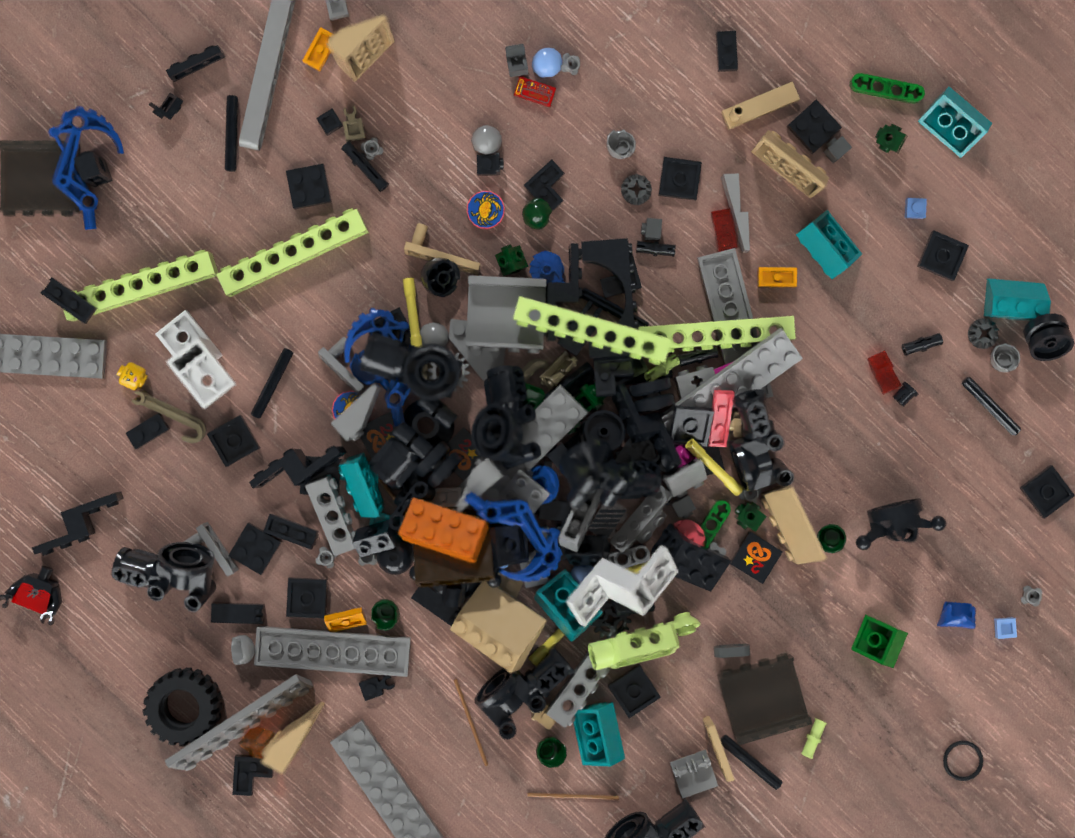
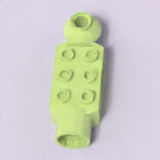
(647, 644)

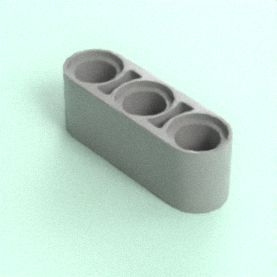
(631, 560)

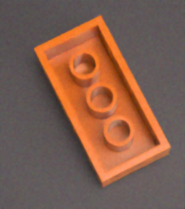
(443, 530)

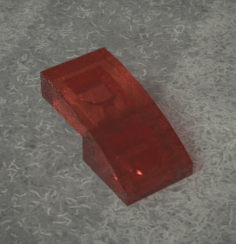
(724, 229)
(883, 372)

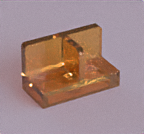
(256, 741)

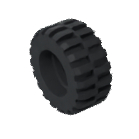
(161, 719)

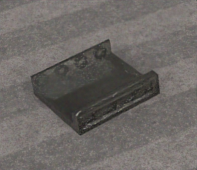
(28, 177)
(763, 698)

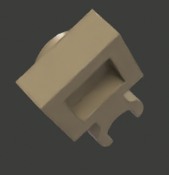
(353, 127)

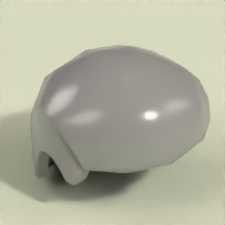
(486, 140)
(620, 144)
(434, 334)
(1005, 358)
(242, 649)

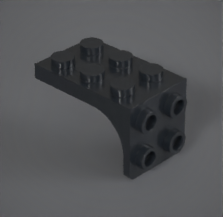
(694, 562)

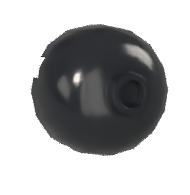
(440, 276)
(398, 559)

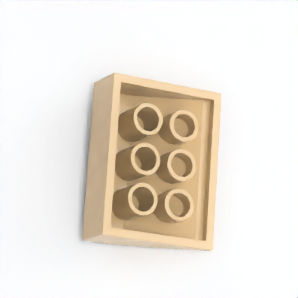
(360, 45)
(790, 164)
(792, 525)
(499, 626)
(287, 743)

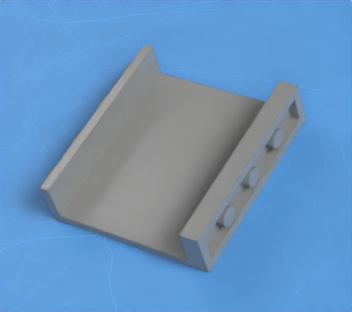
(492, 310)

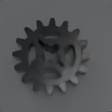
(602, 621)

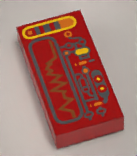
(535, 91)

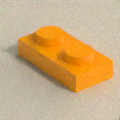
(318, 50)
(777, 277)
(345, 620)

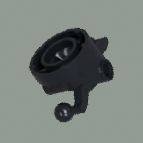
(896, 521)
(456, 595)

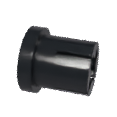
(905, 394)

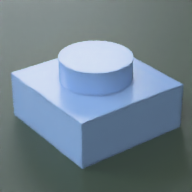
(1005, 628)

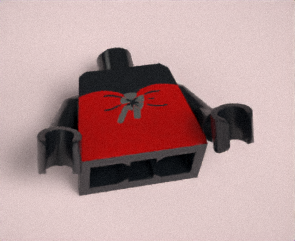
(36, 593)

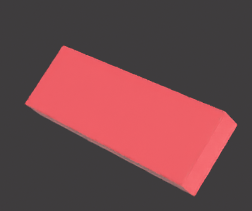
(722, 406)

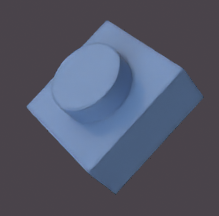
(915, 208)

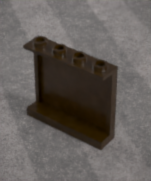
(439, 569)

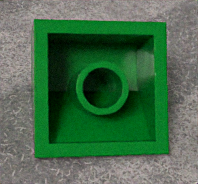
(879, 641)

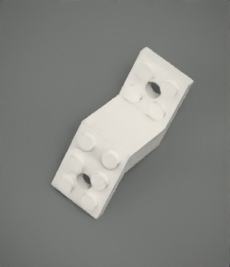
(195, 359)
(623, 586)

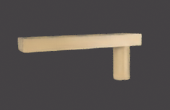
(760, 105)
(417, 250)

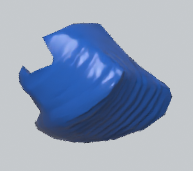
(957, 615)

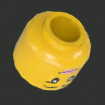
(132, 376)

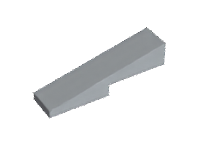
(740, 219)

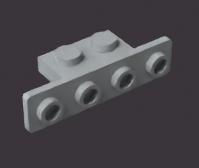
(642, 521)

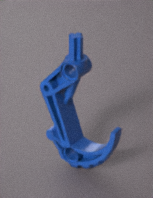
(62, 177)
(366, 325)
(502, 513)

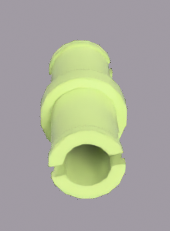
(662, 369)
(813, 738)

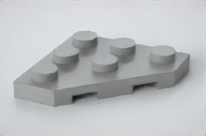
(479, 360)

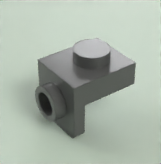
(516, 60)

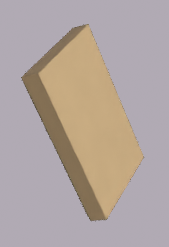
(718, 749)

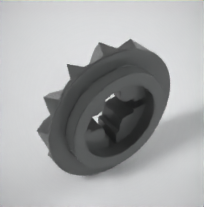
(630, 196)
(974, 333)

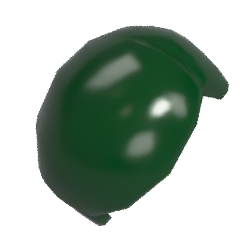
(536, 213)
(832, 538)
(385, 614)
(551, 752)

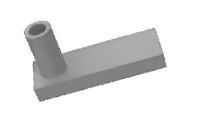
(329, 358)
(207, 535)

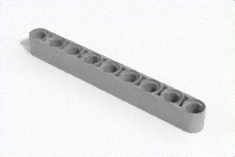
(266, 74)

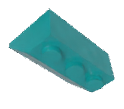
(955, 122)
(829, 244)
(1016, 299)
(362, 485)
(553, 599)
(598, 735)

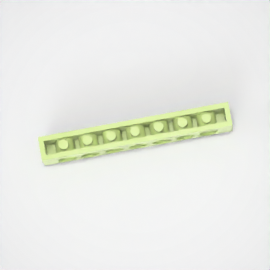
(206, 270)
(228, 274)
(724, 328)
(660, 343)

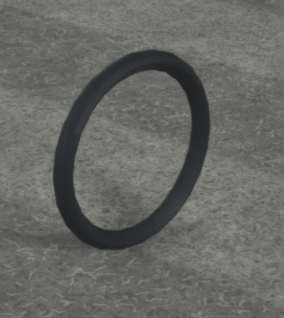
(979, 766)

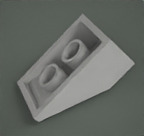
(356, 416)
(685, 477)
(481, 478)

